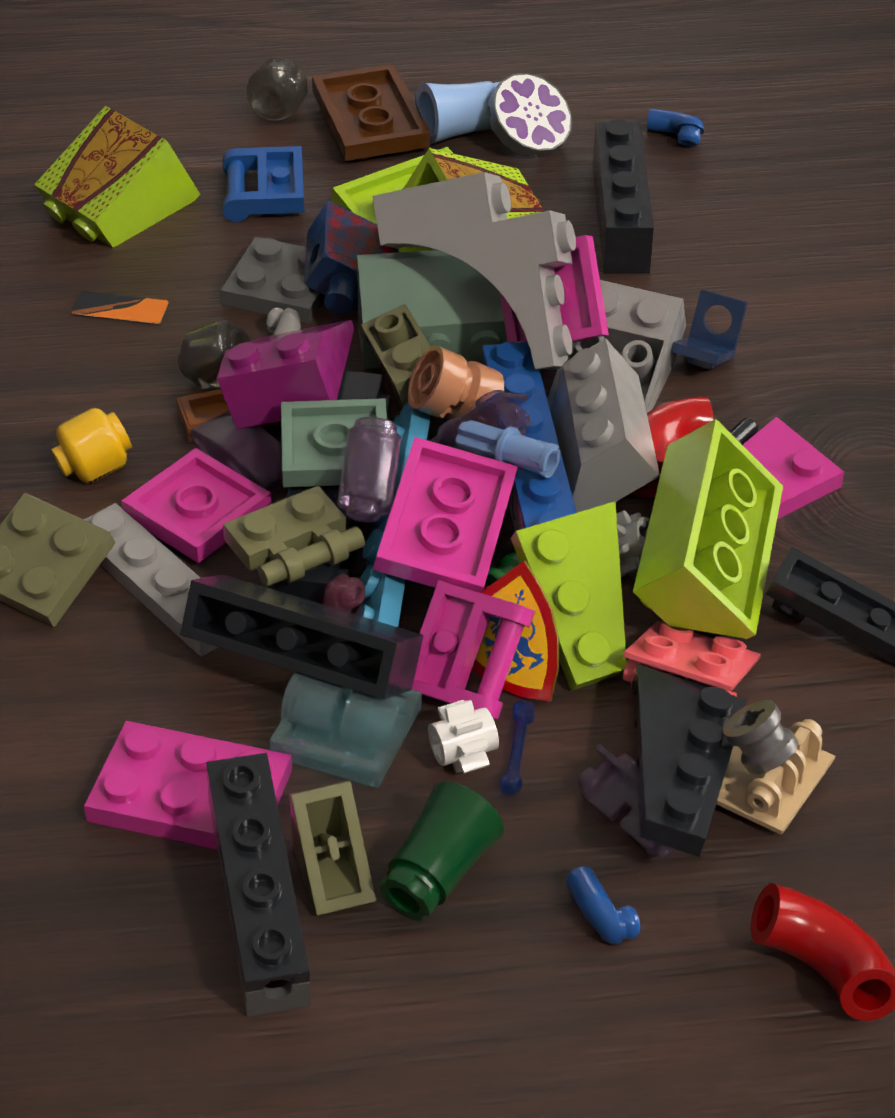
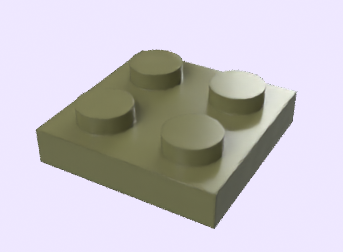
(47, 558)

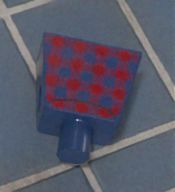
(332, 255)

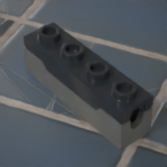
(258, 884)

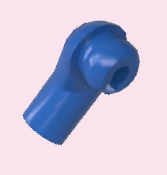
(686, 126)
(592, 900)

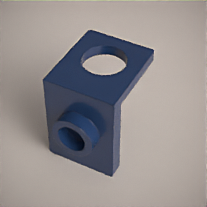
(704, 346)

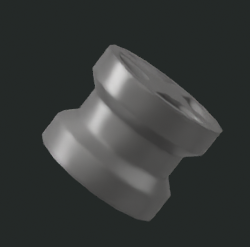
(760, 737)

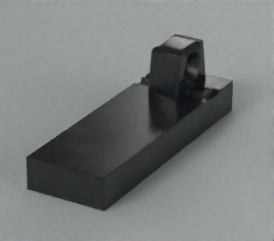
(835, 601)

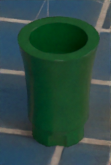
(440, 849)

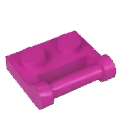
(452, 640)

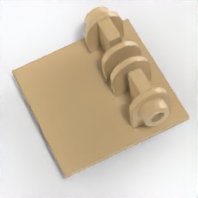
(777, 795)

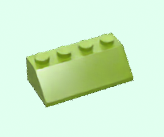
(709, 535)

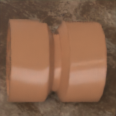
(449, 384)

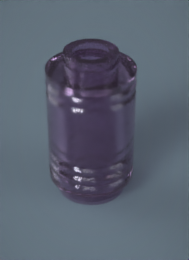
(369, 469)

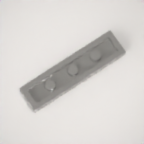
(148, 570)

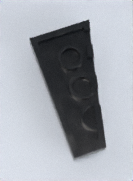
(680, 756)

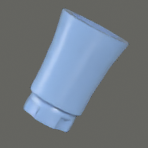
(454, 108)

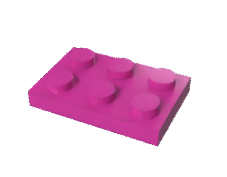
(445, 517)
(160, 784)

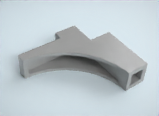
(515, 254)

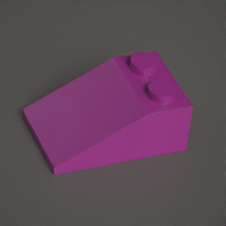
(283, 369)

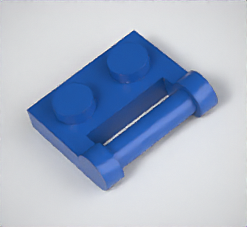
(278, 182)

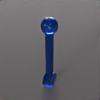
(522, 714)

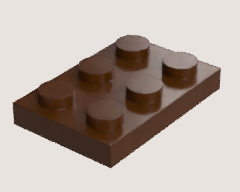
(370, 112)

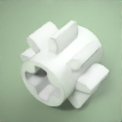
(463, 736)

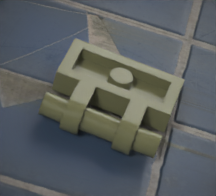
(292, 537)

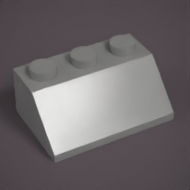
(602, 427)

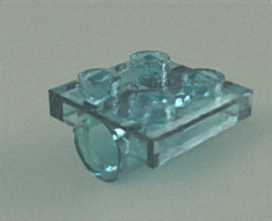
(343, 728)

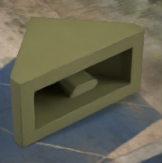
(330, 848)

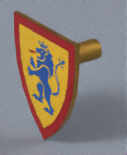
(537, 653)

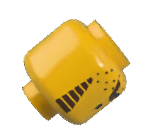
(91, 445)

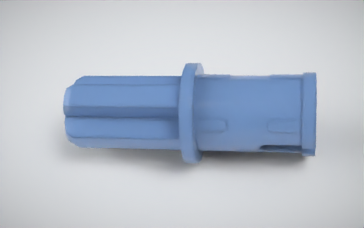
(509, 447)

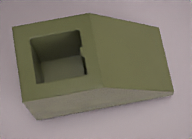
(397, 348)

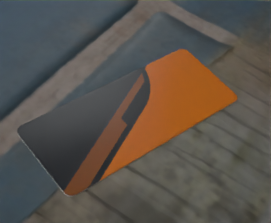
(120, 307)

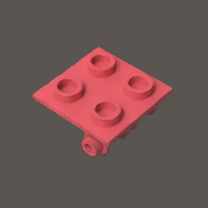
(698, 658)

